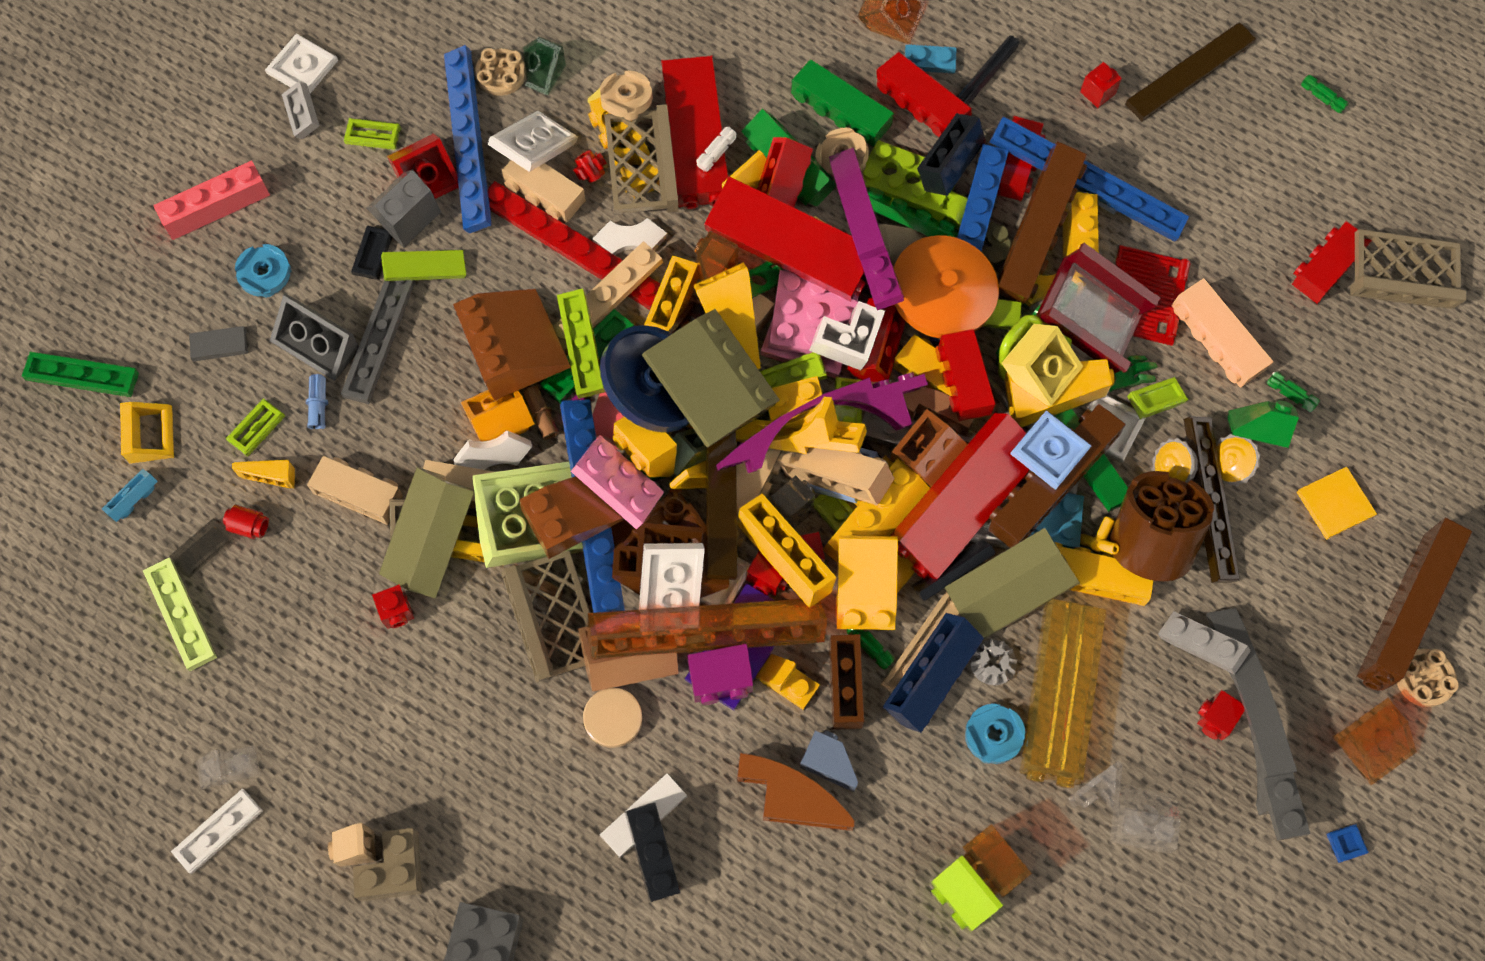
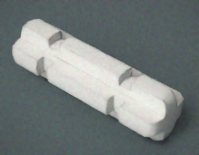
(716, 149)

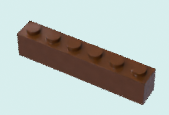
(1040, 223)
(1036, 498)

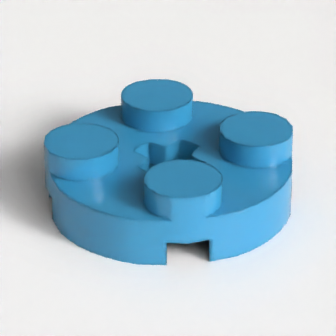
(266, 284)
(1000, 718)

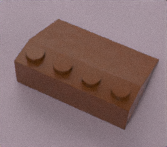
(511, 339)

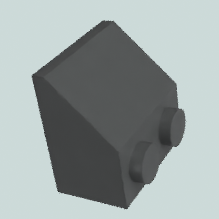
(405, 207)

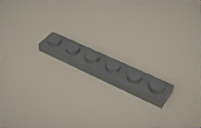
(377, 340)

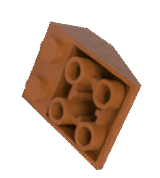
(929, 447)

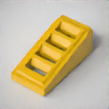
(271, 472)
(691, 478)

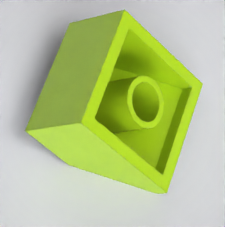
(965, 894)

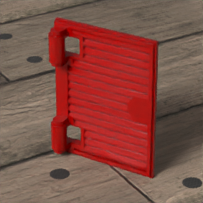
(1152, 272)

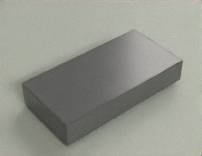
(218, 343)

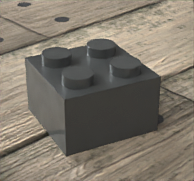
(483, 934)

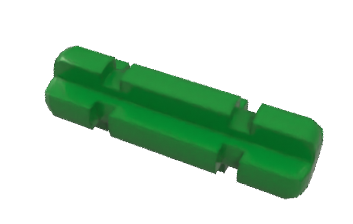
(1324, 94)
(1293, 391)
(873, 647)

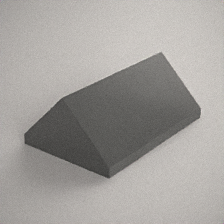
(313, 338)

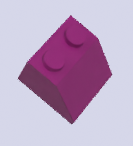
(720, 674)

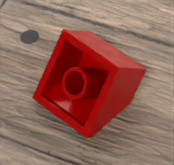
(430, 164)

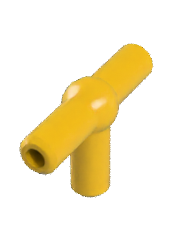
(1099, 542)

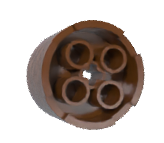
(1161, 526)

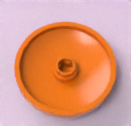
(945, 286)

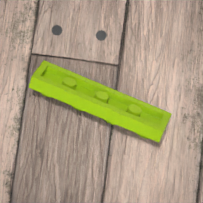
(580, 343)

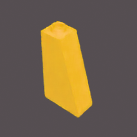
(732, 298)
(1088, 385)

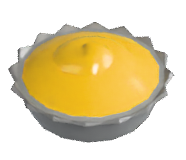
(1177, 459)
(1237, 459)

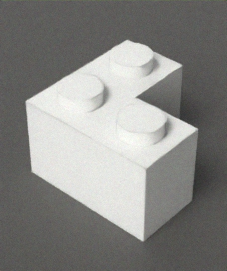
(851, 342)

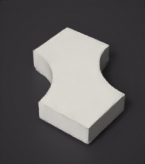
(621, 238)
(505, 449)

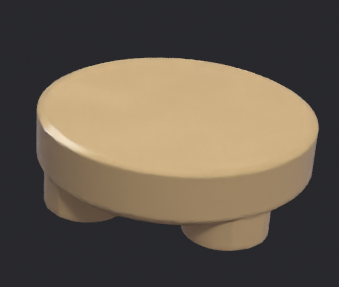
(500, 71)
(1429, 679)
(612, 717)

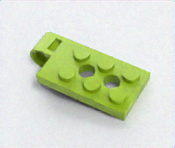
(896, 186)

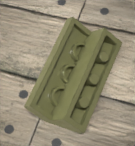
(426, 532)
(1012, 584)

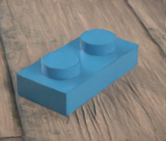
(932, 58)
(122, 503)

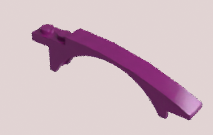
(865, 230)
(881, 400)

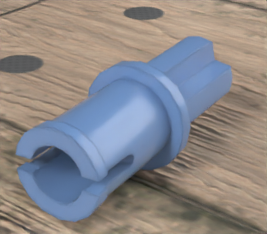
(316, 402)

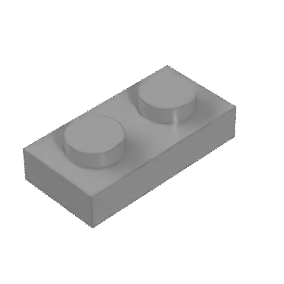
(300, 110)

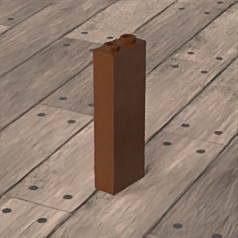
(1413, 605)

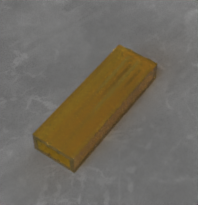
(1063, 693)

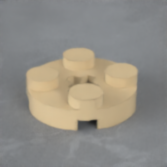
(626, 106)
(842, 139)

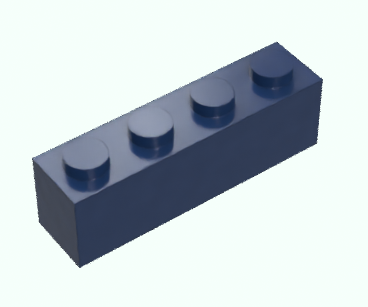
(933, 672)

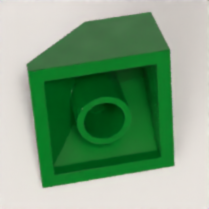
(1265, 422)

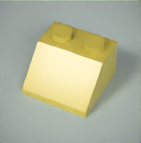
(1043, 363)

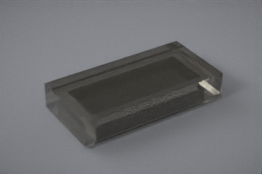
(201, 547)

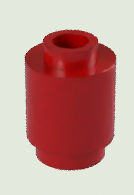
(245, 522)

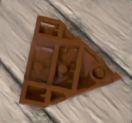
(668, 522)

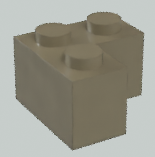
(397, 875)

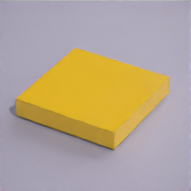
(1336, 503)

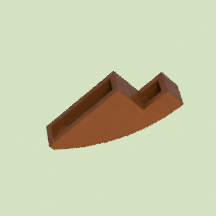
(792, 795)

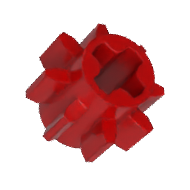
(589, 166)

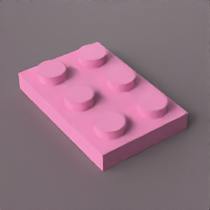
(617, 481)

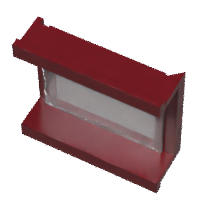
(1096, 305)

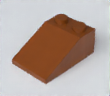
(566, 515)

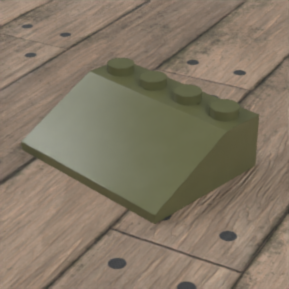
(711, 378)

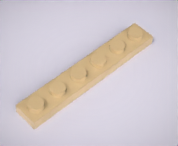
(617, 286)

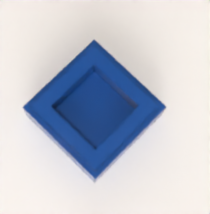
(1347, 843)

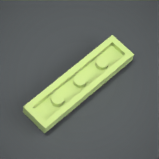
(179, 614)

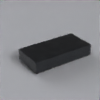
(368, 259)

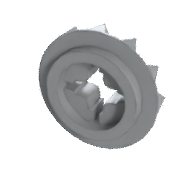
(993, 675)

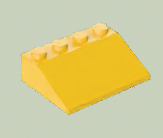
(883, 519)

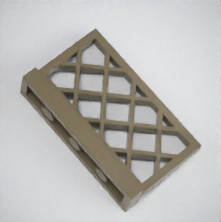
(664, 162)
(1411, 290)
(527, 620)

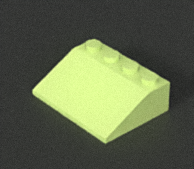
(501, 523)

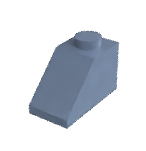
(829, 760)

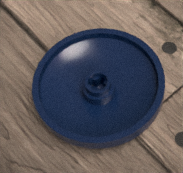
(634, 385)

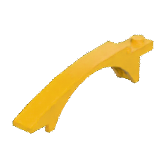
(814, 429)

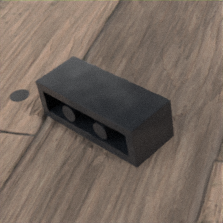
(951, 154)
(652, 852)

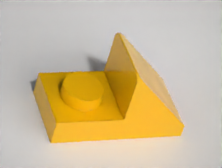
(787, 681)

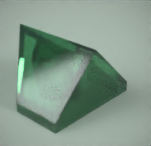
(543, 64)

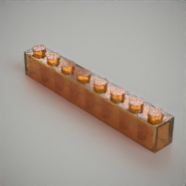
(704, 628)

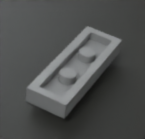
(1204, 642)

